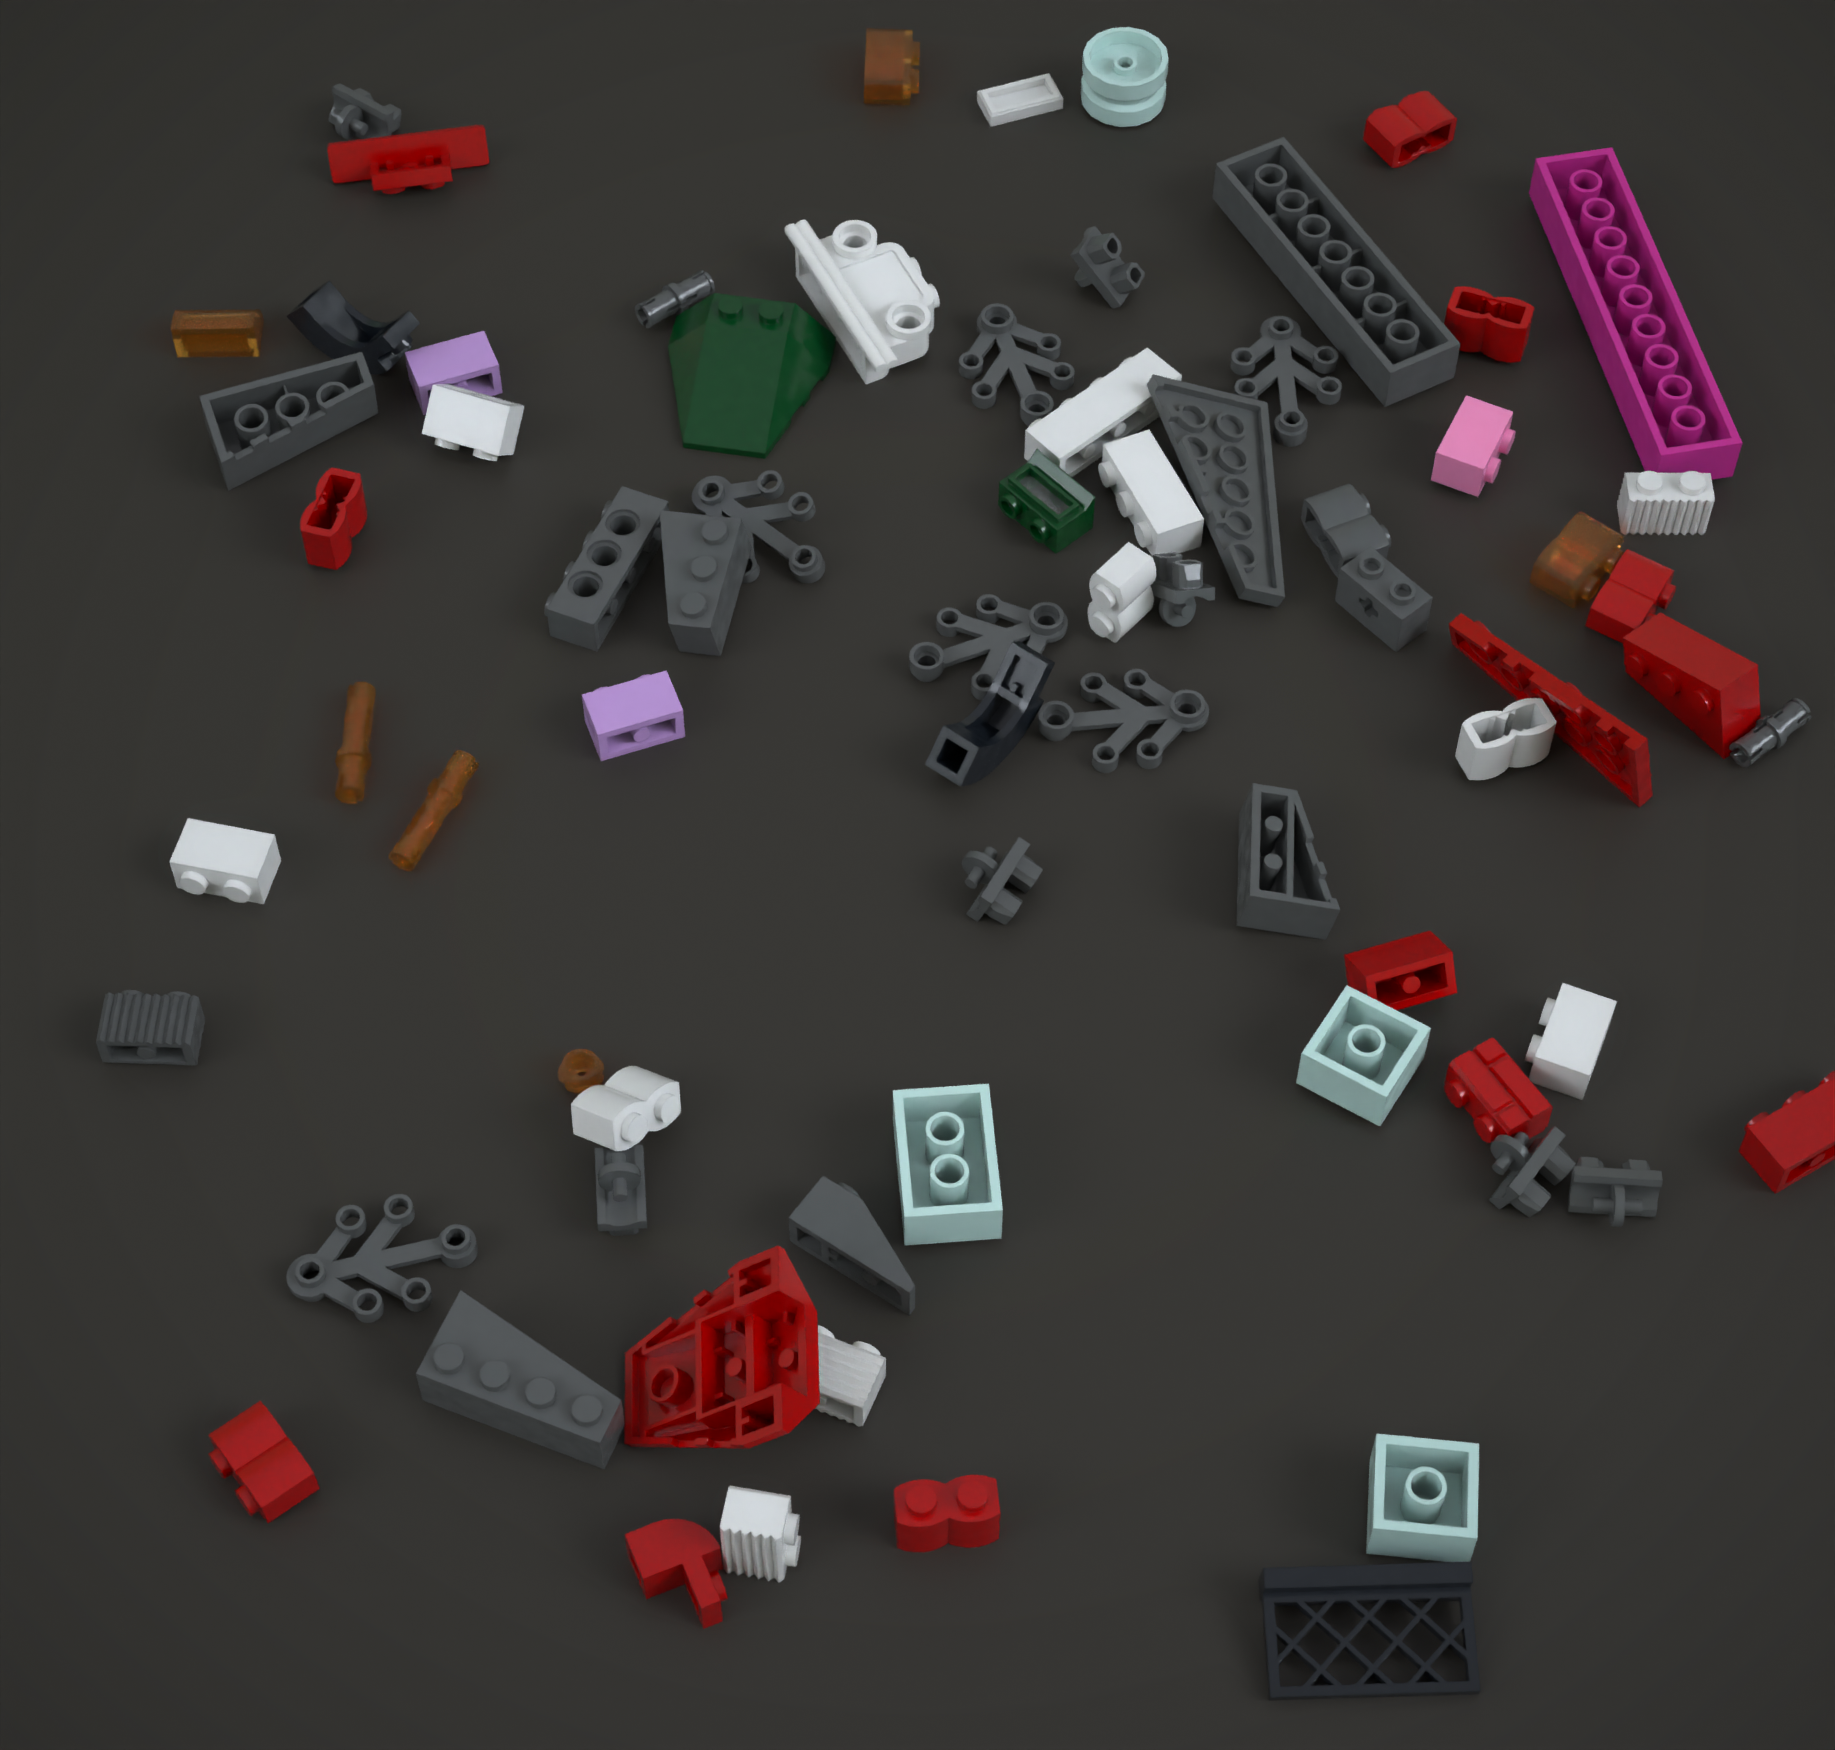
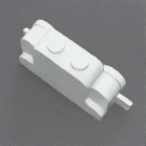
(866, 295)

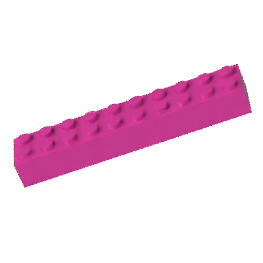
(1633, 315)

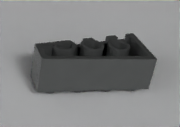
(286, 414)
(517, 1386)

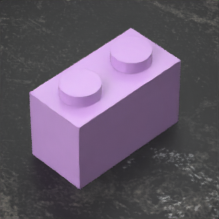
(458, 362)
(633, 715)

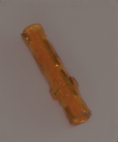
(354, 756)
(441, 798)

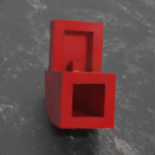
(675, 1555)

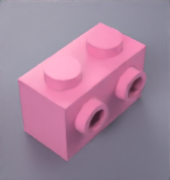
(1472, 446)

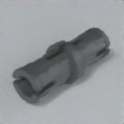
(674, 298)
(1770, 732)

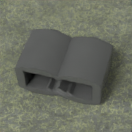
(1343, 526)

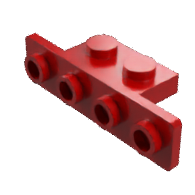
(408, 158)

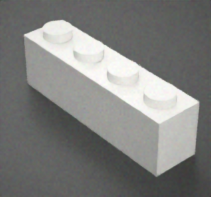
(1100, 414)

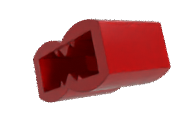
(1409, 129)
(1489, 323)
(333, 518)
(1631, 596)
(263, 1462)
(955, 1513)

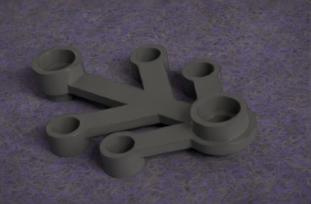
(1000, 326)
(1281, 337)
(757, 519)
(990, 638)
(1128, 716)
(375, 1261)

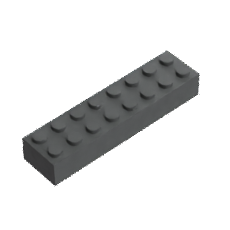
(1335, 271)

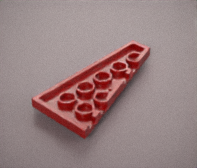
(1584, 726)

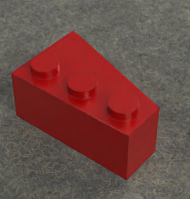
(1695, 680)

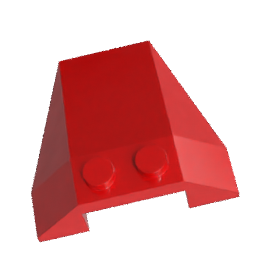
(730, 1366)

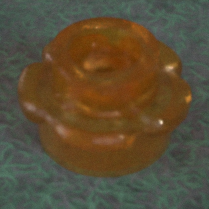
(581, 1061)

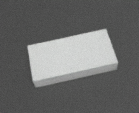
(1020, 99)

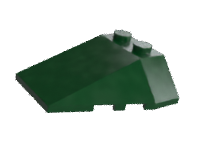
(744, 371)

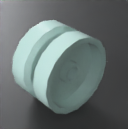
(1124, 76)

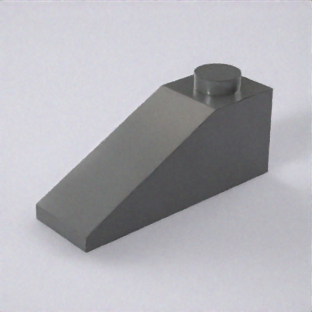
(843, 1234)

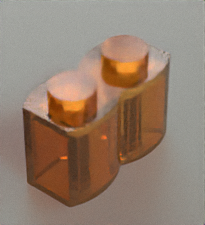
(889, 66)
(1577, 560)

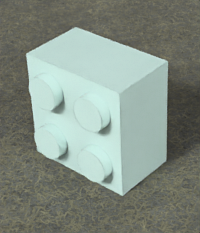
(1363, 1055)
(1423, 1498)

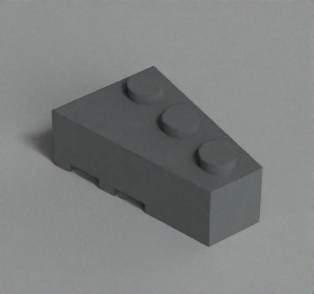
(702, 577)

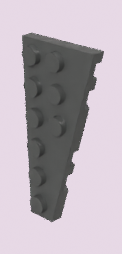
(1229, 466)

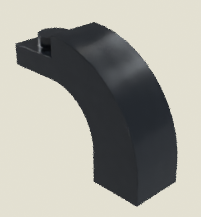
(342, 330)
(982, 740)

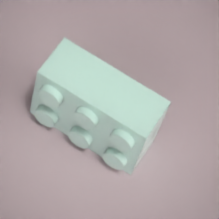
(947, 1164)

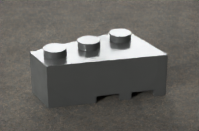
(1278, 869)

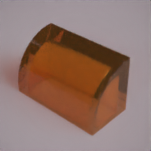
(217, 332)

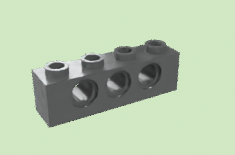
(606, 569)

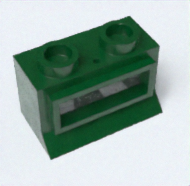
(1047, 502)

